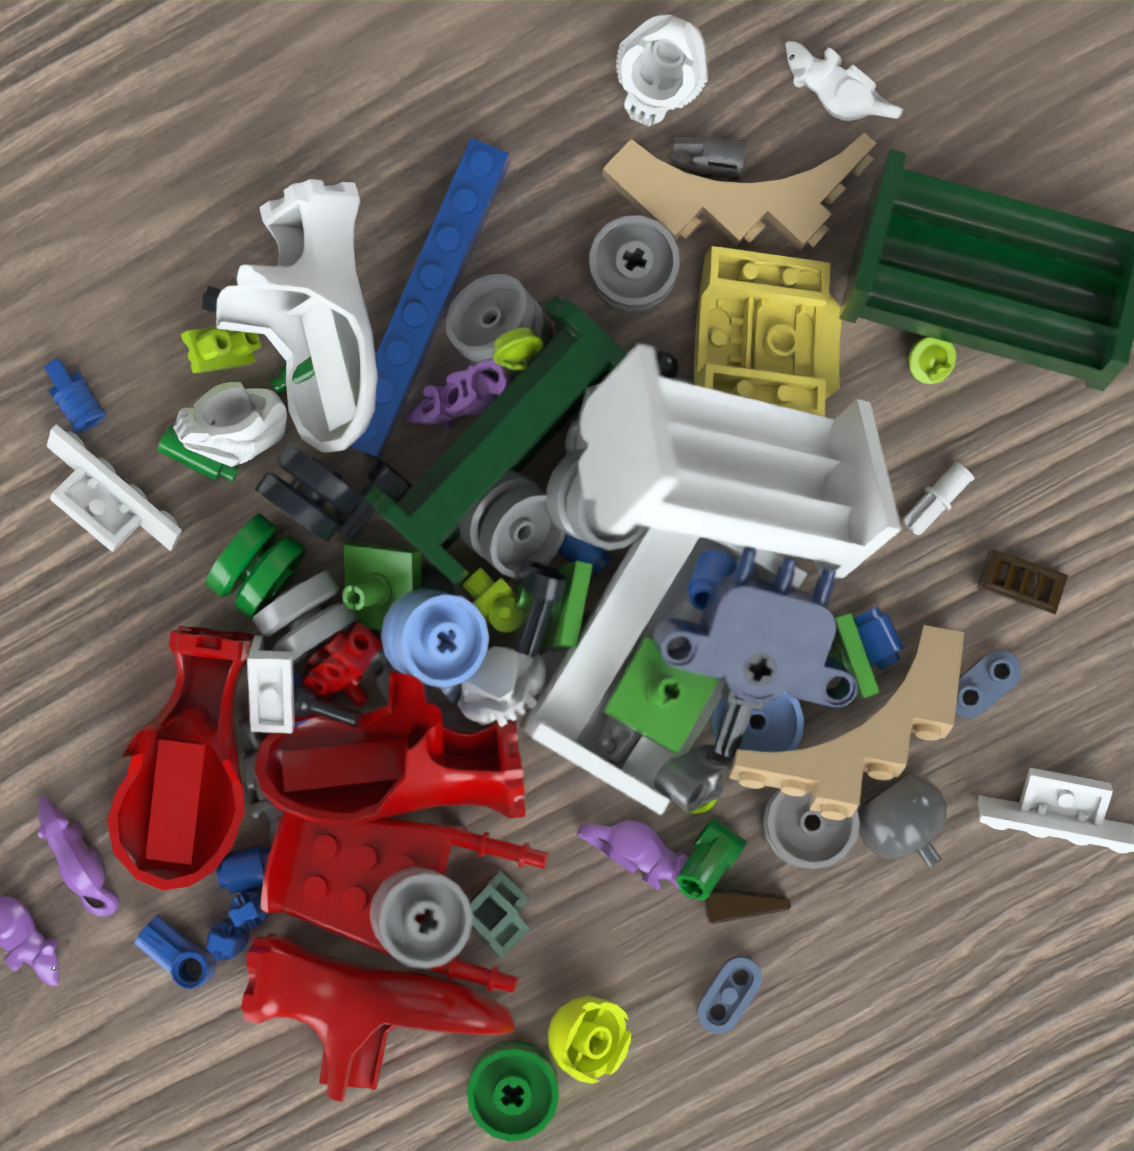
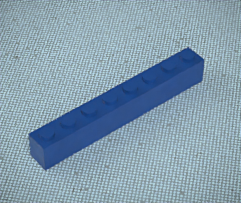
(431, 288)

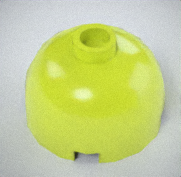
(588, 1038)

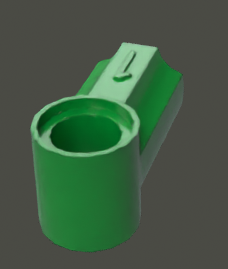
(713, 854)

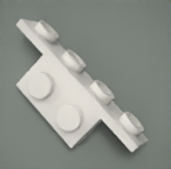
(103, 500)
(1060, 808)

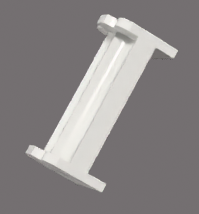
(735, 468)
(638, 597)

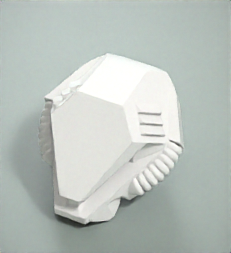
(661, 67)
(244, 426)
(502, 686)

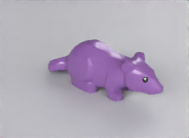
(465, 394)
(636, 847)
(78, 863)
(25, 942)

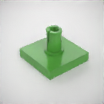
(378, 578)
(567, 614)
(850, 651)
(659, 698)

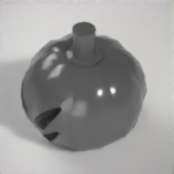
(904, 819)

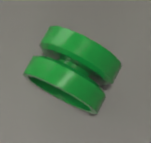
(255, 566)
(506, 1114)

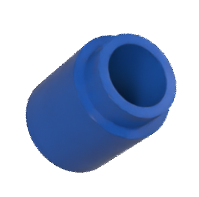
(579, 550)
(708, 570)
(879, 638)
(243, 869)

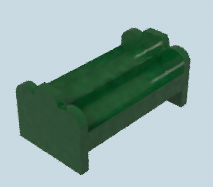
(994, 275)
(504, 435)

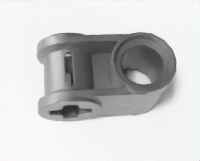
(693, 777)

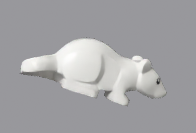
(842, 92)

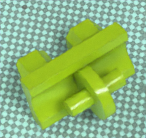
(220, 348)
(495, 602)

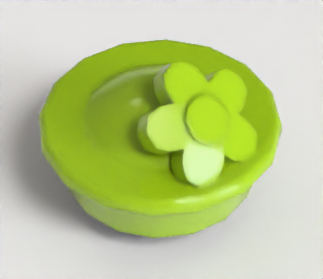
(516, 347)
(931, 360)

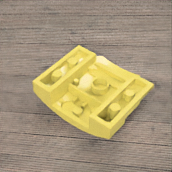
(767, 329)

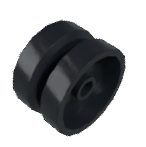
(309, 491)

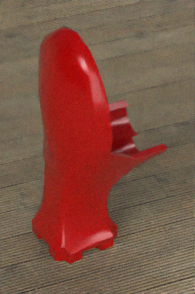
(390, 763)
(184, 779)
(358, 1006)

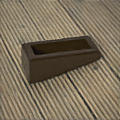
(991, 571)
(731, 905)

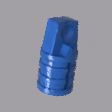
(74, 397)
(246, 910)
(226, 940)

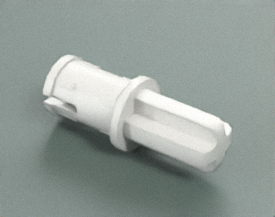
(937, 498)

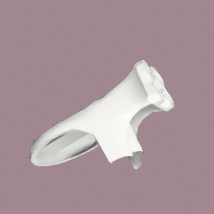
(312, 309)

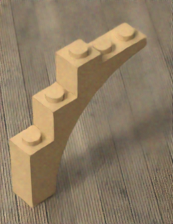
(736, 208)
(879, 746)

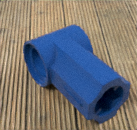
(172, 951)

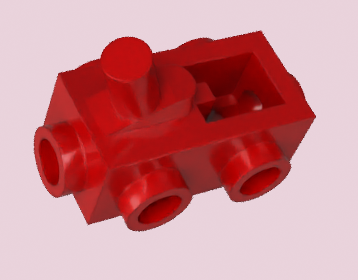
(341, 663)

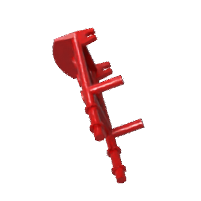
(335, 869)

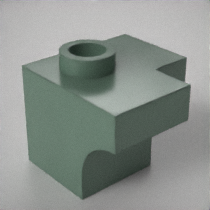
(496, 914)

